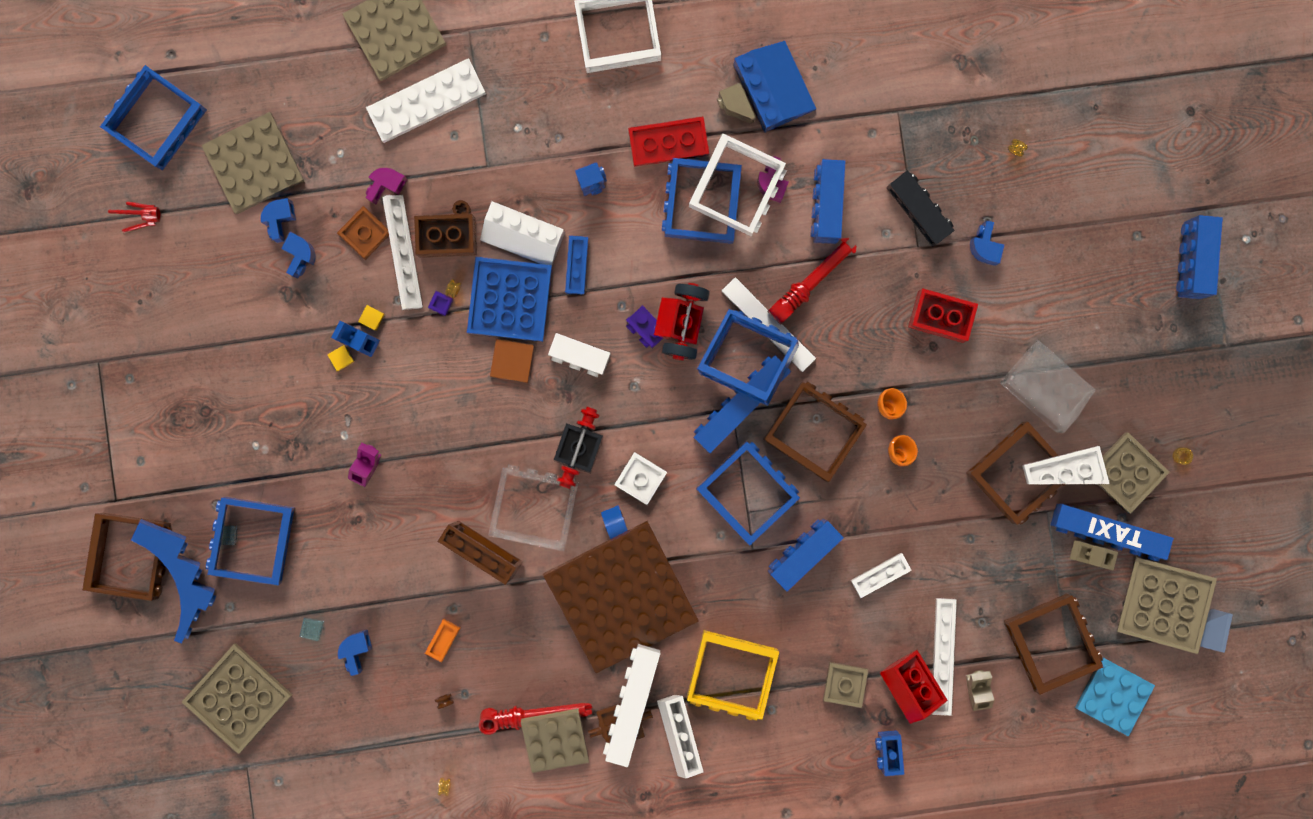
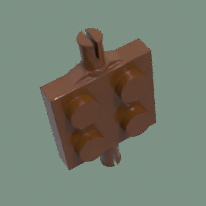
(606, 717)

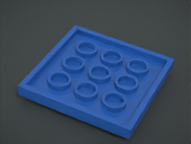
(509, 299)

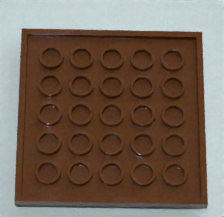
(620, 596)

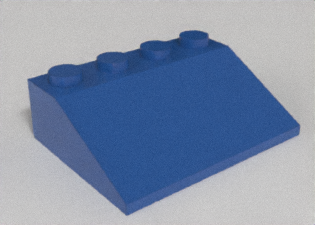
(773, 85)

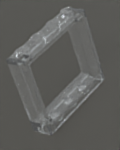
(525, 538)

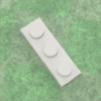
(881, 575)

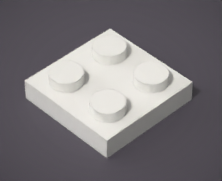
(640, 478)

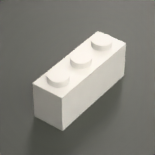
(579, 355)

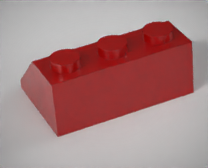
(913, 687)

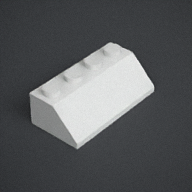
(521, 234)

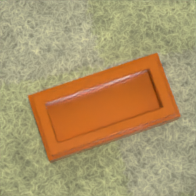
(442, 640)

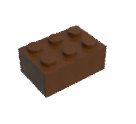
(445, 235)

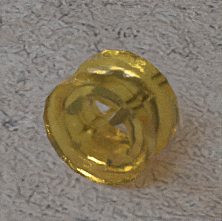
(1017, 147)
(453, 288)
(1187, 460)
(444, 786)

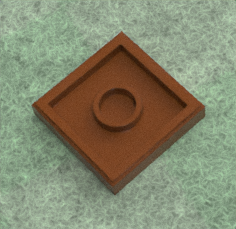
(364, 232)
(512, 360)

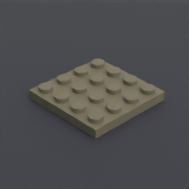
(393, 33)
(253, 163)
(1167, 605)
(237, 698)

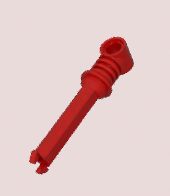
(801, 291)
(514, 716)

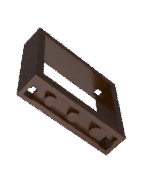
(840, 409)
(976, 471)
(480, 552)
(96, 555)
(1025, 656)

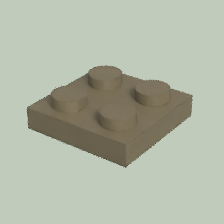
(845, 684)

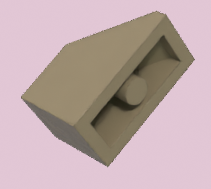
(735, 103)

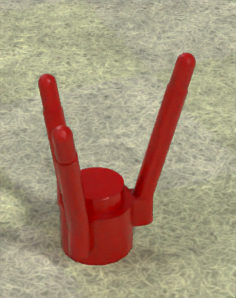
(149, 213)

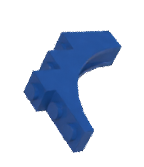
(167, 546)

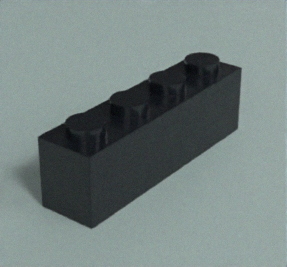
(920, 208)

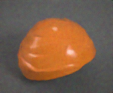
(892, 403)
(902, 450)

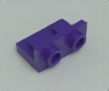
(644, 325)

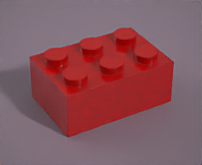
(943, 315)

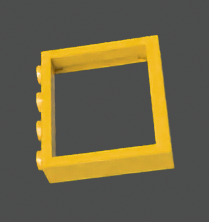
(732, 708)

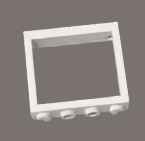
(620, 60)
(726, 141)

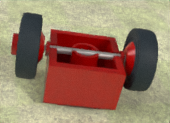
(681, 321)

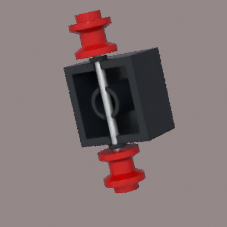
(578, 448)

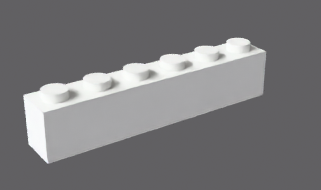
(632, 706)

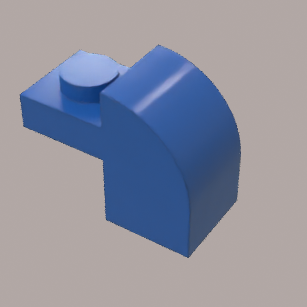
(275, 214)
(983, 248)
(302, 252)
(355, 338)
(614, 521)
(351, 647)

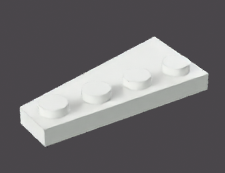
(1071, 468)

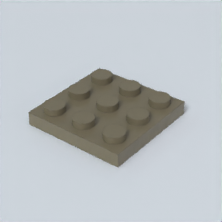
(1131, 472)
(555, 740)

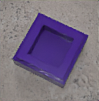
(440, 303)

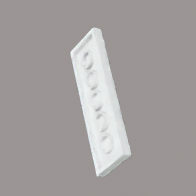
(425, 100)

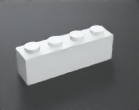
(680, 736)

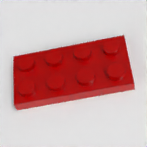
(668, 140)

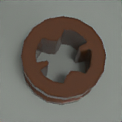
(459, 204)
(444, 701)

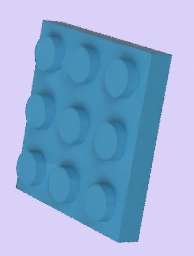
(1115, 697)

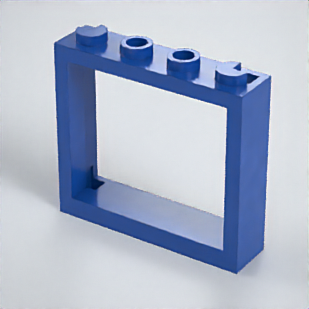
(178, 134)
(669, 205)
(739, 386)
(777, 476)
(282, 547)

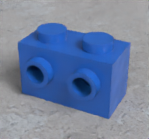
(591, 179)
(890, 752)

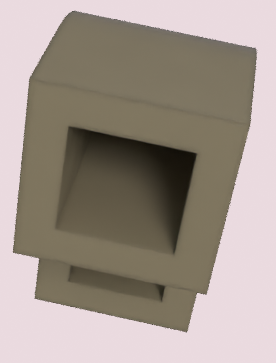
(1093, 555)
(980, 690)

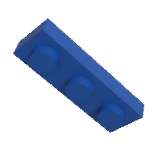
(576, 265)

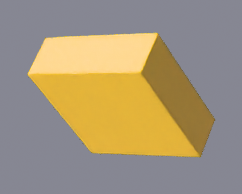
(371, 317)
(341, 358)

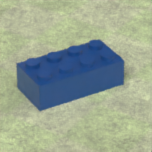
(829, 201)
(1199, 257)
(805, 553)

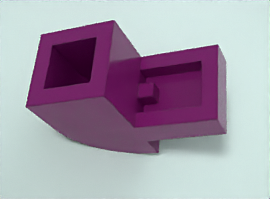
(384, 179)
(764, 181)
(364, 465)

